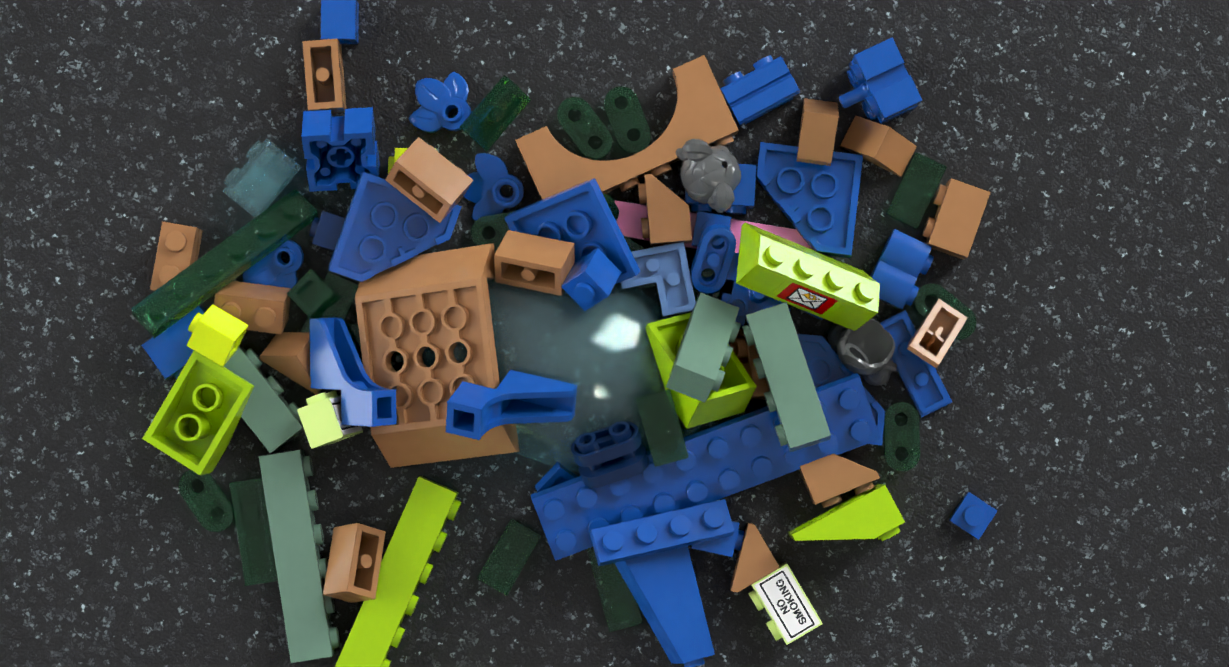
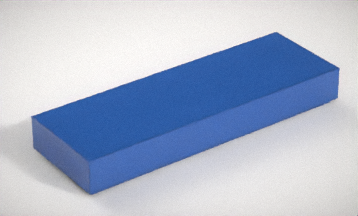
(916, 374)

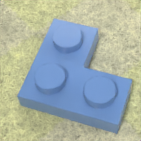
(670, 271)

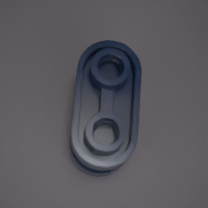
(610, 454)

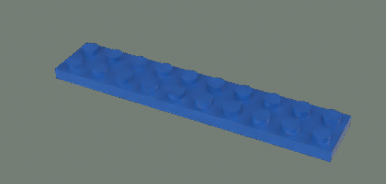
(718, 465)

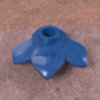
(438, 100)
(487, 186)
(273, 270)

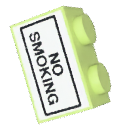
(323, 420)
(785, 604)

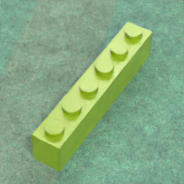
(400, 572)

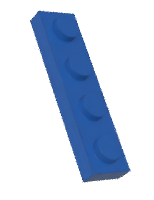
(661, 532)

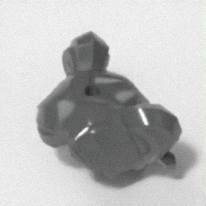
(704, 175)
(865, 350)

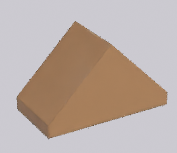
(817, 132)
(878, 145)
(936, 333)
(291, 357)
(753, 560)

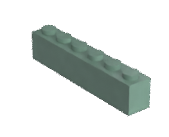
(298, 555)

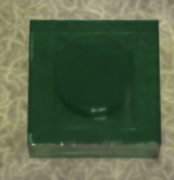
(312, 294)

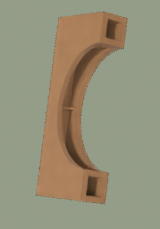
(698, 115)

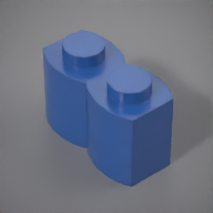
(899, 267)

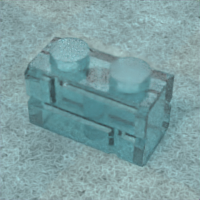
(261, 177)

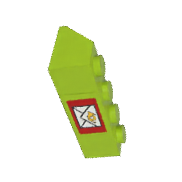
(805, 278)

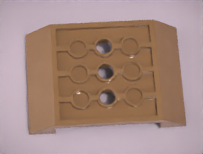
(435, 305)

